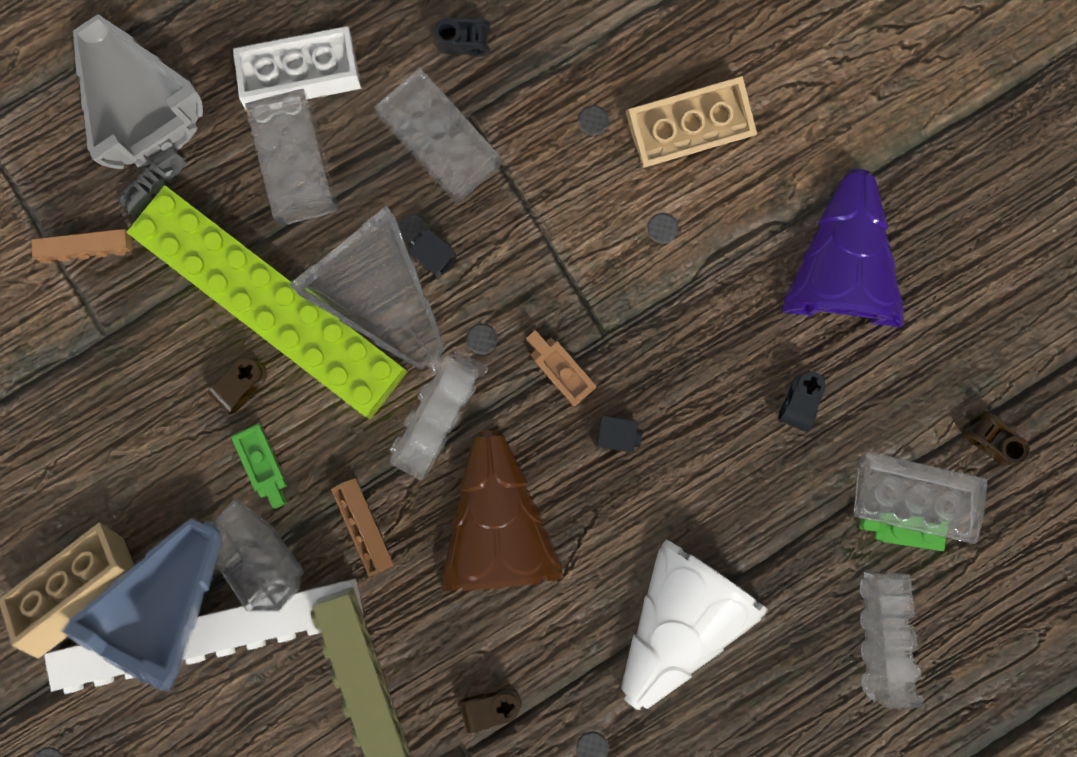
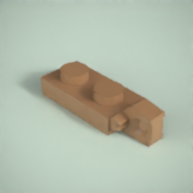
(560, 368)

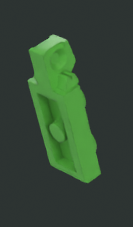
(261, 464)
(903, 536)

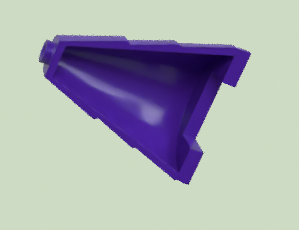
(849, 259)

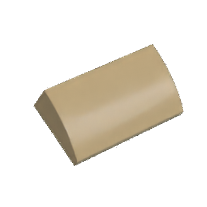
(691, 122)

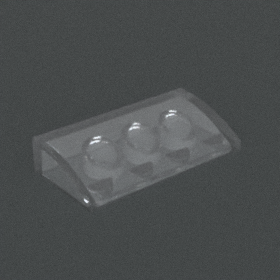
(920, 497)

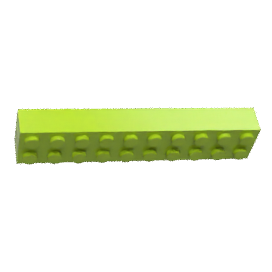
(267, 302)

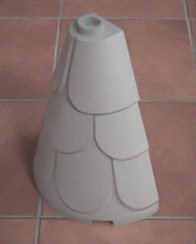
(130, 98)

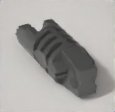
(147, 186)

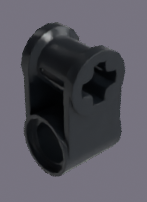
(465, 36)
(801, 406)

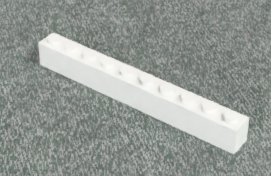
(213, 632)

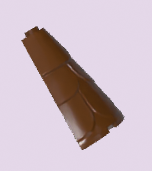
(497, 527)

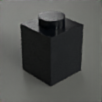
(432, 253)
(618, 434)

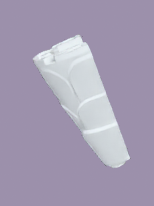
(683, 625)

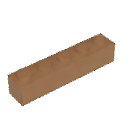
(81, 246)
(362, 527)

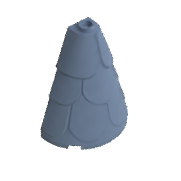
(153, 607)

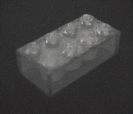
(438, 135)
(291, 157)

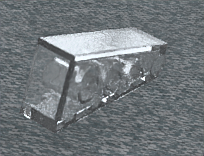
(436, 414)
(889, 640)

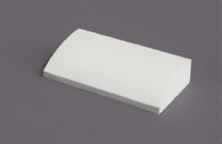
(317, 62)

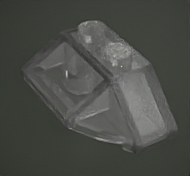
(256, 560)

